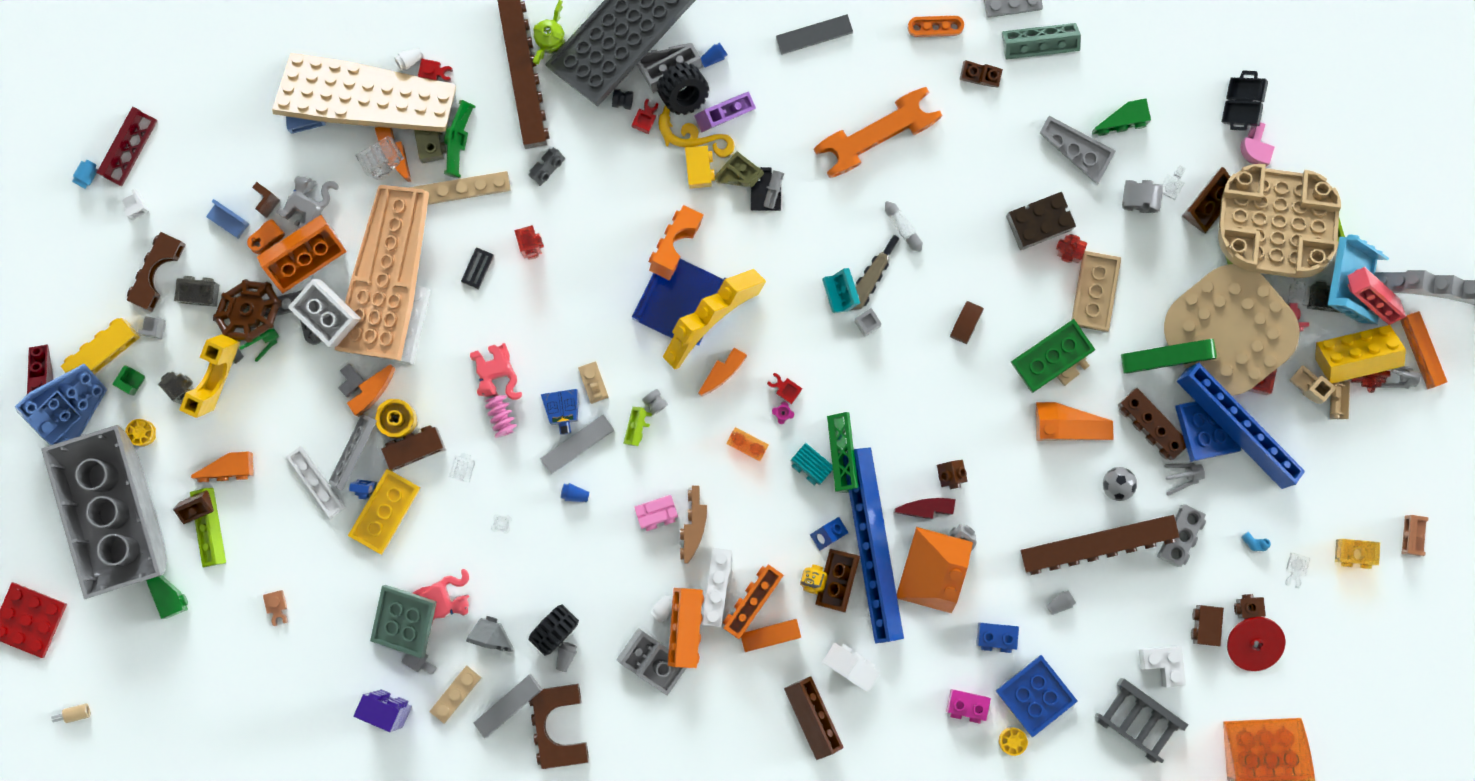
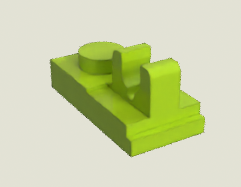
(634, 429)

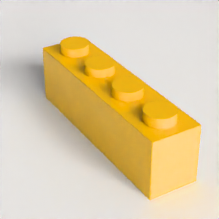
(104, 347)

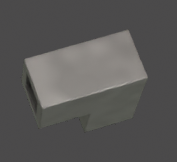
(352, 382)

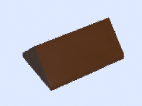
(1207, 205)
(841, 573)

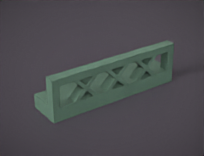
(1041, 43)

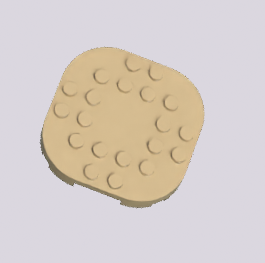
(1279, 221)
(1244, 317)

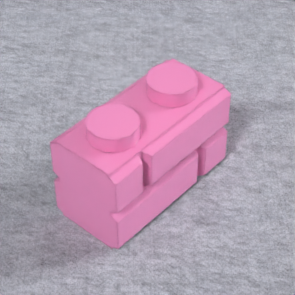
(656, 512)

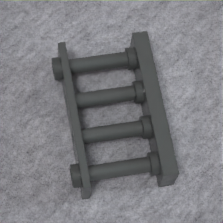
(1158, 712)

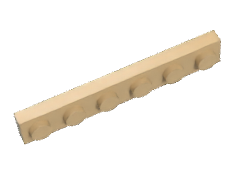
(467, 187)

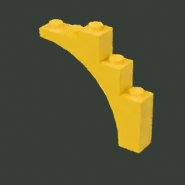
(710, 310)

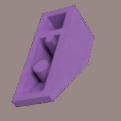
(724, 111)

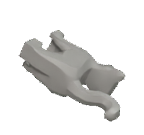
(306, 206)

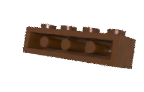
(1153, 424)
(813, 720)

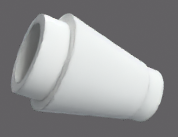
(408, 58)

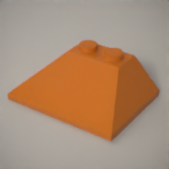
(934, 570)

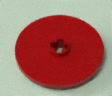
(1269, 649)

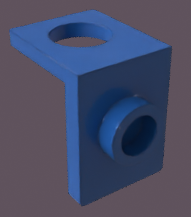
(831, 532)

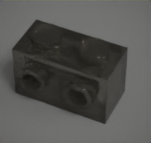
(196, 292)
(1319, 297)
(176, 385)

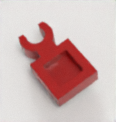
(431, 70)
(645, 118)
(787, 390)

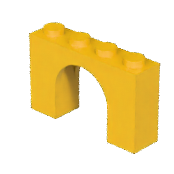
(220, 354)

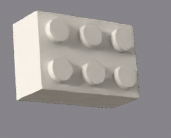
(324, 312)

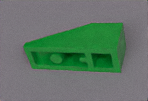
(167, 597)

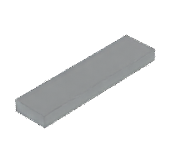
(577, 444)
(507, 706)

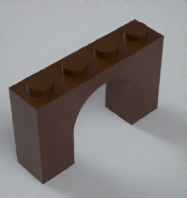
(552, 753)

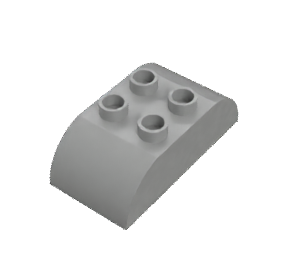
(105, 510)

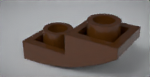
(981, 74)
(966, 322)

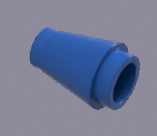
(713, 55)
(574, 493)

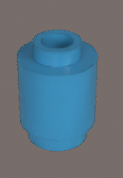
(85, 174)

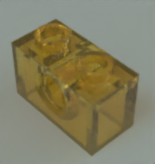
(1369, 553)

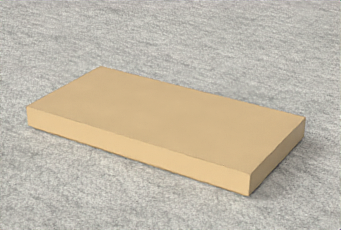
(1096, 291)

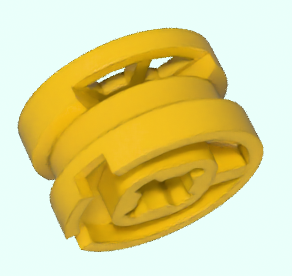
(141, 432)
(1013, 741)

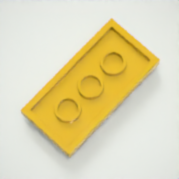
(384, 511)

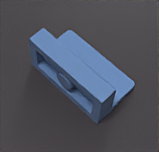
(227, 219)

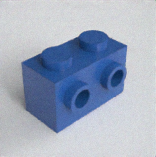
(997, 636)

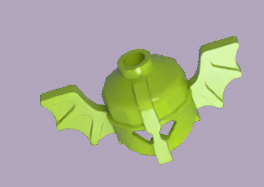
(551, 41)

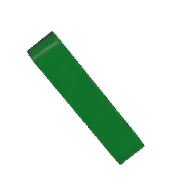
(1168, 356)

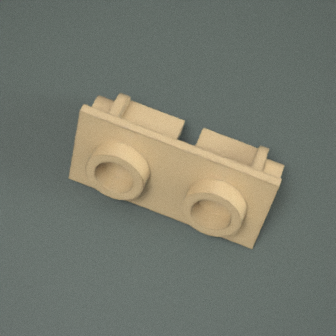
(1340, 401)

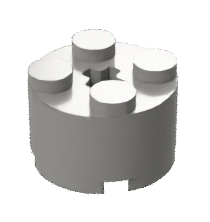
(1142, 196)

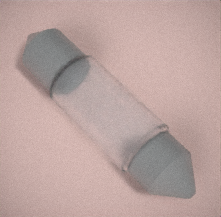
(903, 226)

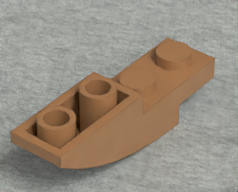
(693, 533)

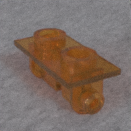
(747, 444)

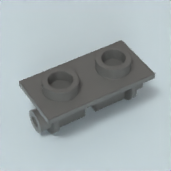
(553, 159)

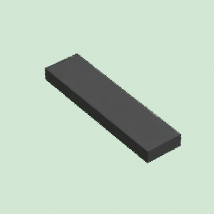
(814, 34)

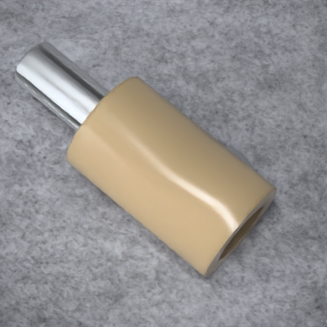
(73, 713)

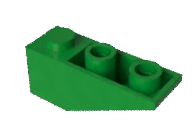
(1131, 114)

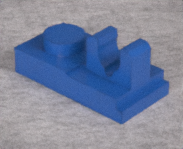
(362, 488)

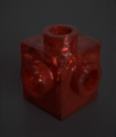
(1078, 248)

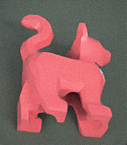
(494, 369)
(439, 593)

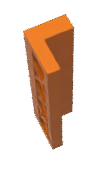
(1423, 350)

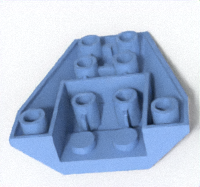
(63, 405)

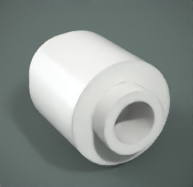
(662, 609)

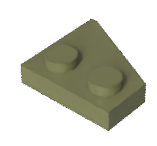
(739, 172)

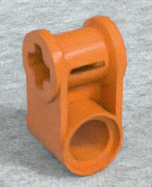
(266, 235)

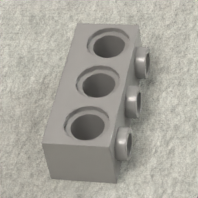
(1191, 531)

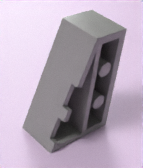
(657, 62)

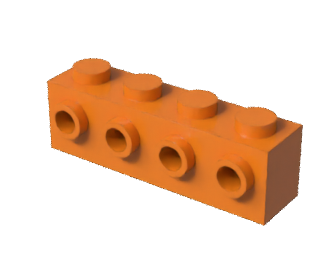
(754, 600)
(685, 628)

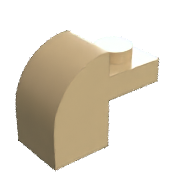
(1313, 387)

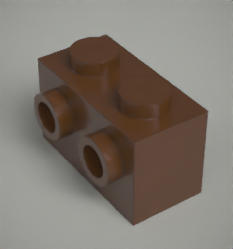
(1207, 625)

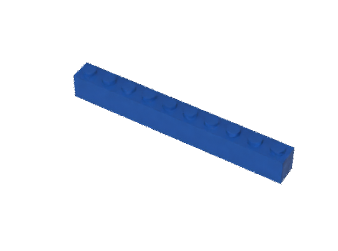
(874, 550)

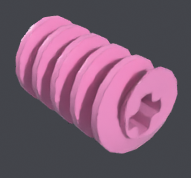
(500, 416)

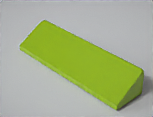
(209, 534)

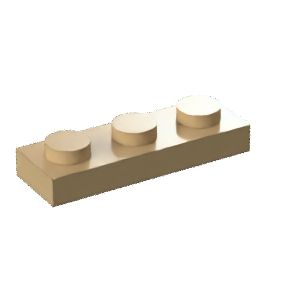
(455, 694)

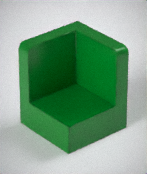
(129, 380)

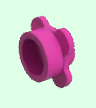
(783, 407)

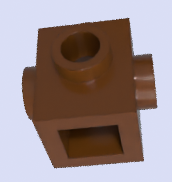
(952, 474)
(1256, 607)

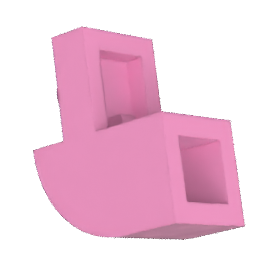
(1253, 149)

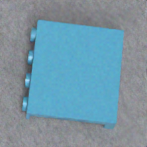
(1350, 256)

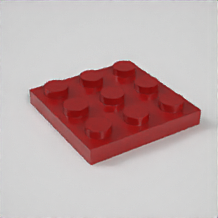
(29, 619)

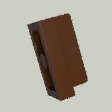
(268, 202)

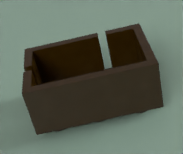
(1040, 221)

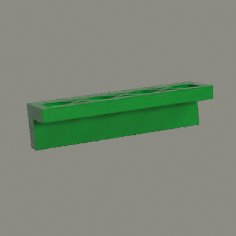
(839, 448)

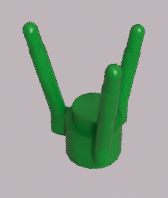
(268, 336)

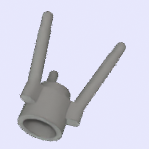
(1407, 376)
(1193, 473)

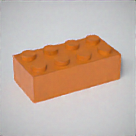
(301, 254)

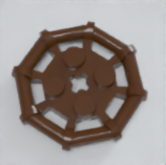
(251, 318)

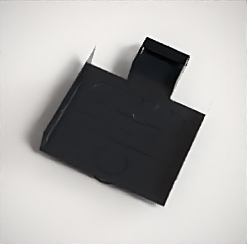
(759, 192)

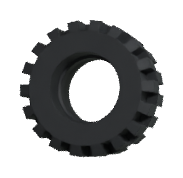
(675, 80)
(553, 630)

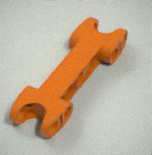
(907, 116)

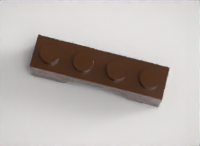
(164, 250)

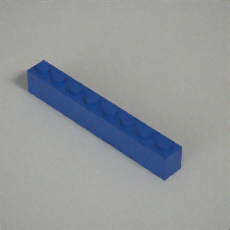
(1240, 426)

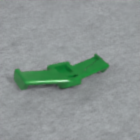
(456, 138)

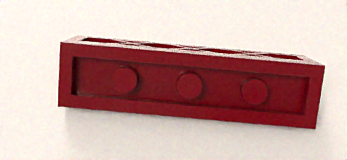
(120, 143)

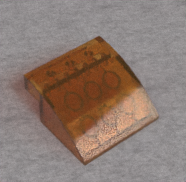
(1267, 750)

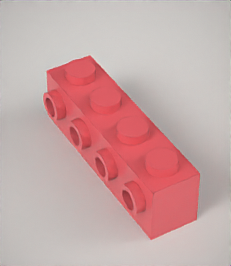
(1376, 295)

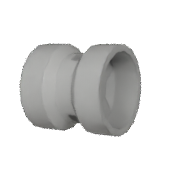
(656, 406)

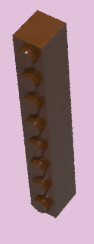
(522, 73)
(1100, 543)

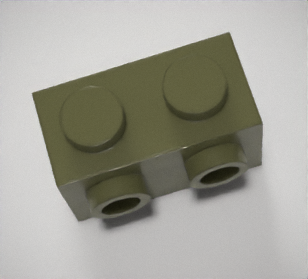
(429, 146)

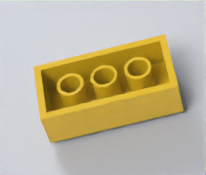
(1360, 354)

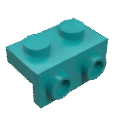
(841, 291)

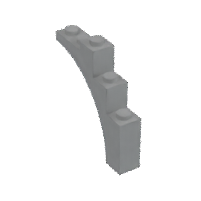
(1427, 284)

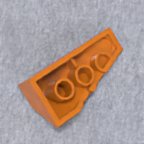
(1066, 423)

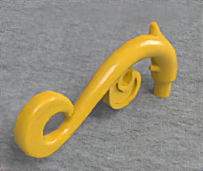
(693, 141)

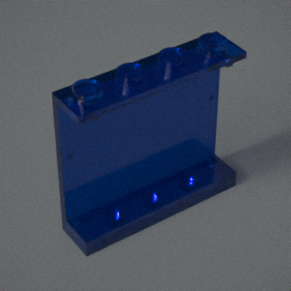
(669, 300)

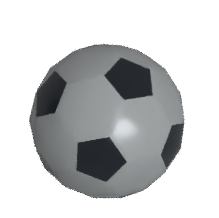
(1119, 484)

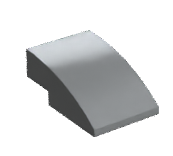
(650, 662)

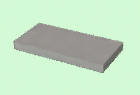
(352, 452)

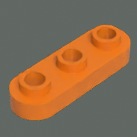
(943, 22)

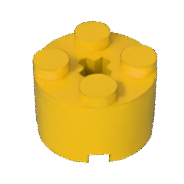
(385, 414)

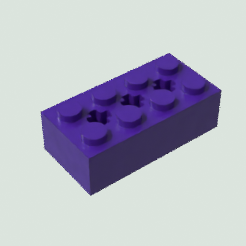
(382, 710)

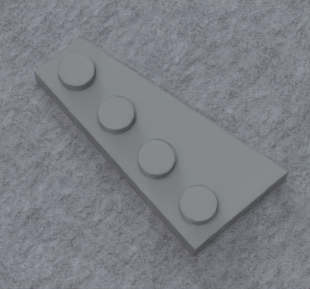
(1079, 148)

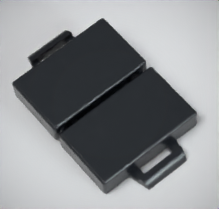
(1244, 101)

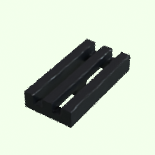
(471, 283)

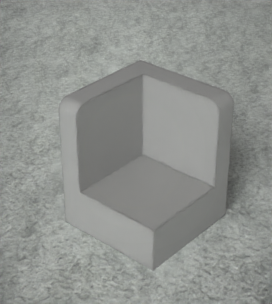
(867, 322)
(152, 327)

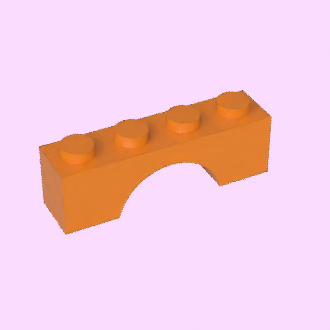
(684, 226)

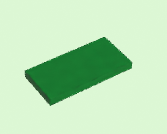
(1052, 356)

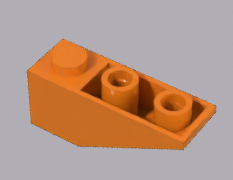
(230, 465)

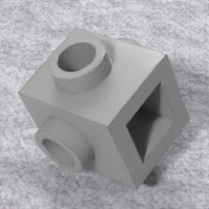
(965, 531)

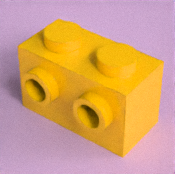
(698, 167)

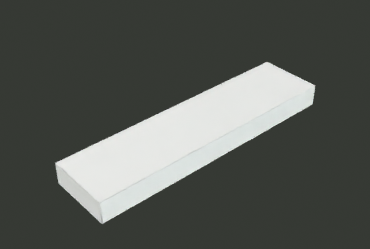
(315, 482)

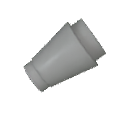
(1061, 603)
(565, 656)

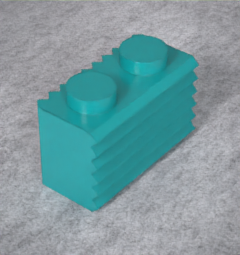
(812, 464)

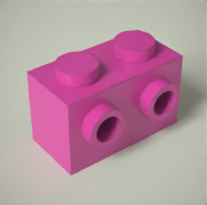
(968, 705)

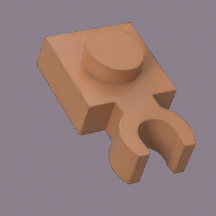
(275, 603)

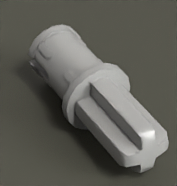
(773, 189)

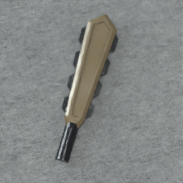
(867, 284)

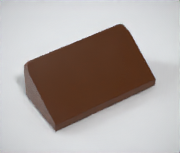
(194, 507)

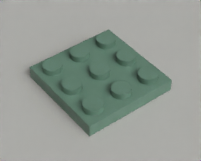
(403, 621)

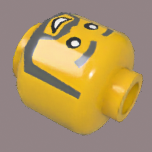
(813, 579)

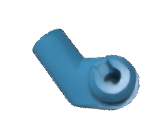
(1256, 544)

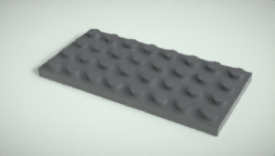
(613, 44)

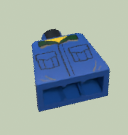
(562, 408)

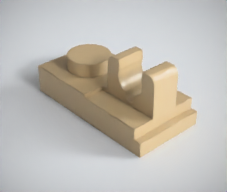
(593, 382)

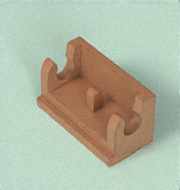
(1414, 535)

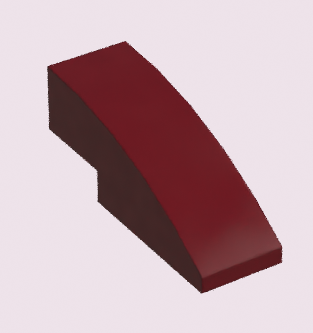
(926, 507)

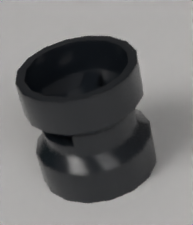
(622, 99)

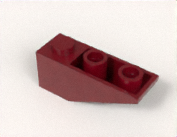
(39, 367)

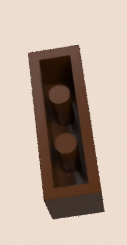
(413, 448)

